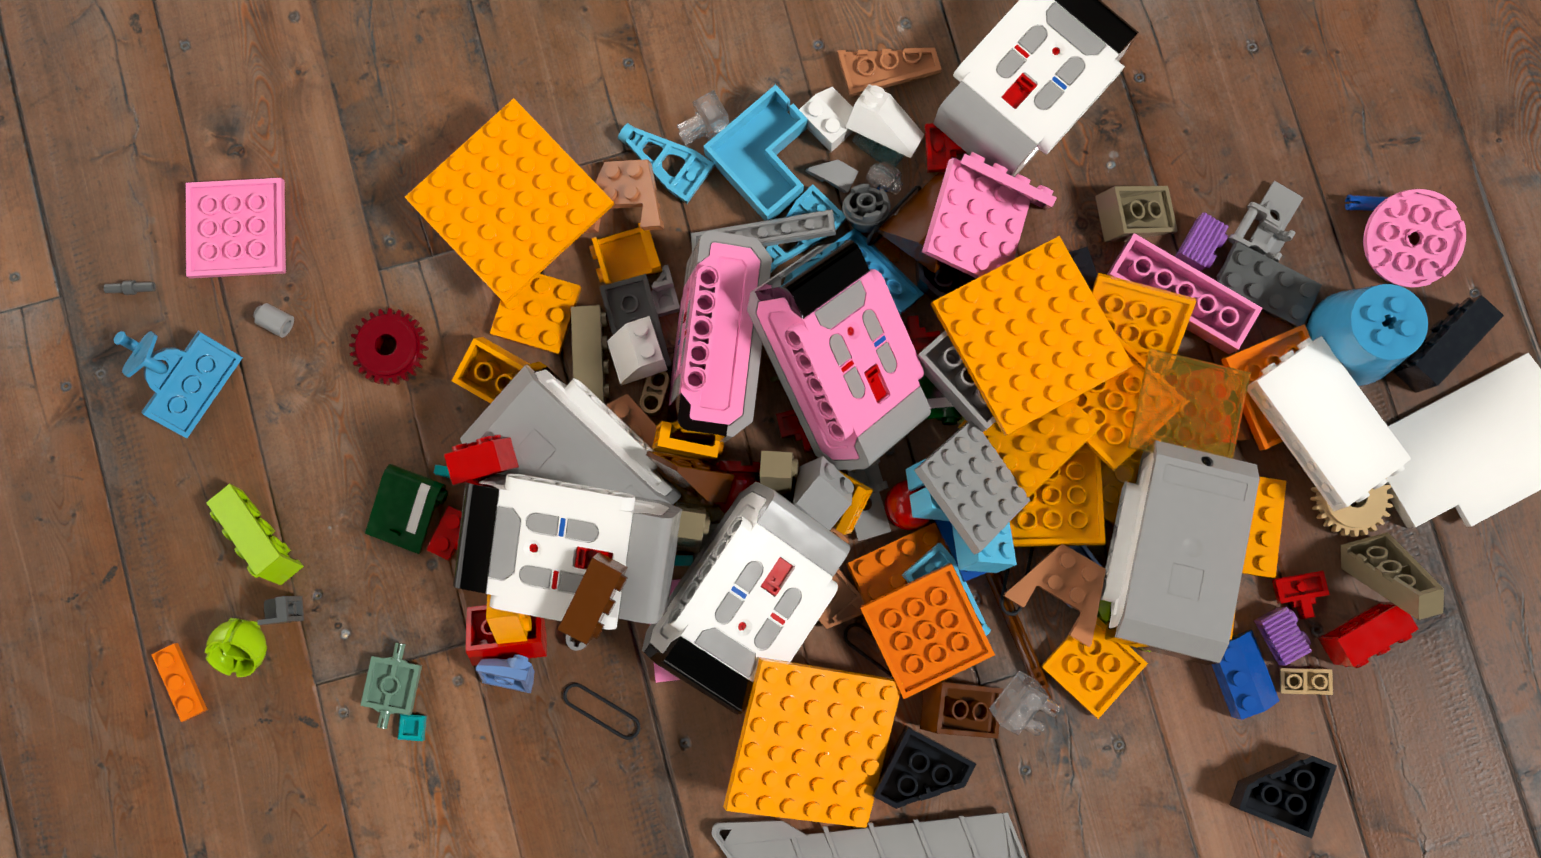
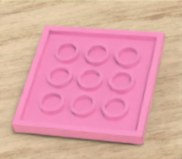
(1039, 196)
(975, 222)
(235, 228)

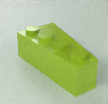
(252, 536)

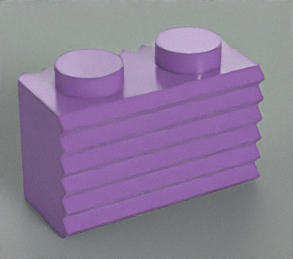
(1202, 242)
(1283, 635)

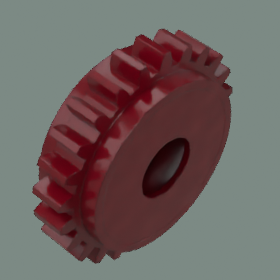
(373, 335)

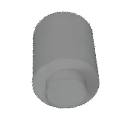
(273, 319)

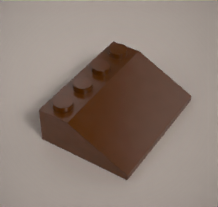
(911, 223)

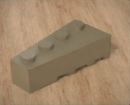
(779, 472)
(692, 526)
(1393, 574)

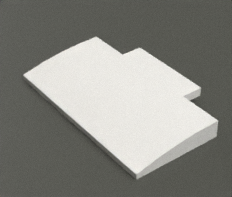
(1472, 448)

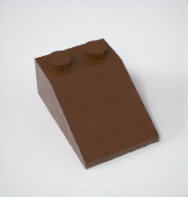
(695, 476)
(960, 709)

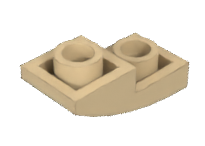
(1306, 681)

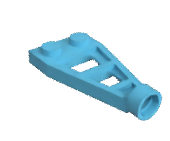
(689, 177)
(810, 201)
(935, 559)

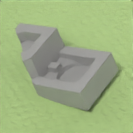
(835, 173)
(665, 294)

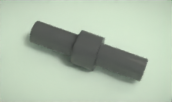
(129, 287)

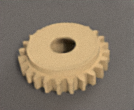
(1355, 519)

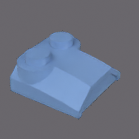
(508, 673)

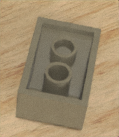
(1135, 210)

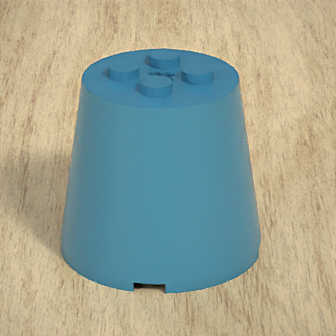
(1355, 331)

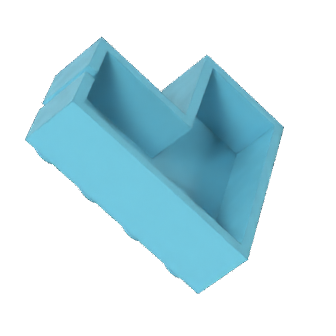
(749, 150)
(993, 558)

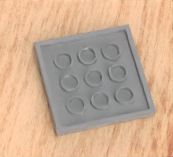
(972, 486)

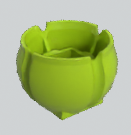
(236, 647)

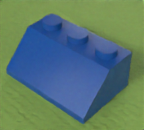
(1245, 678)

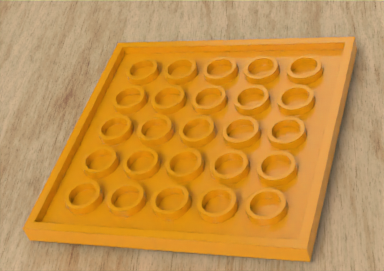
(509, 201)
(1031, 335)
(812, 743)

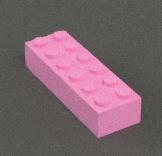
(1219, 313)

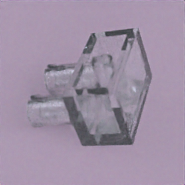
(708, 119)
(1020, 703)

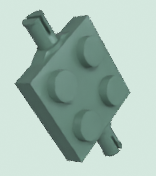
(391, 685)

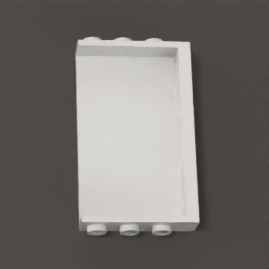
(1328, 423)

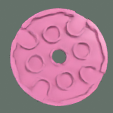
(1440, 241)

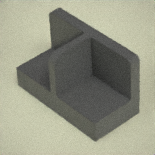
(282, 610)

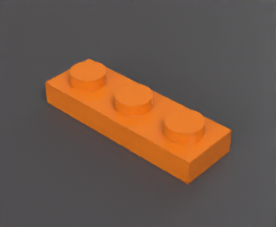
(179, 682)

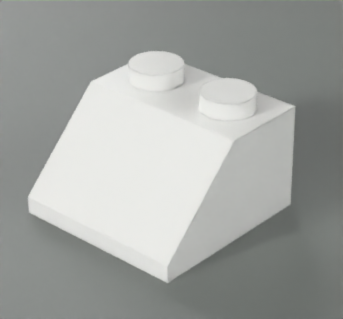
(828, 117)
(636, 351)

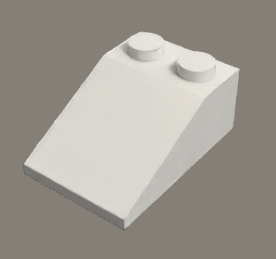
(884, 121)

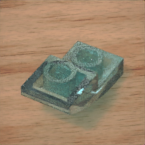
(877, 151)

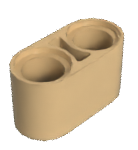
(659, 393)

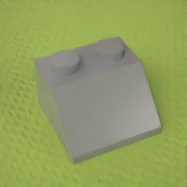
(823, 492)

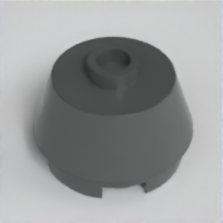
(866, 207)

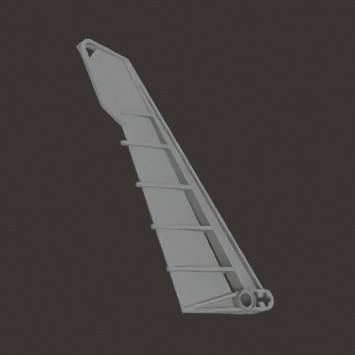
(946, 838)

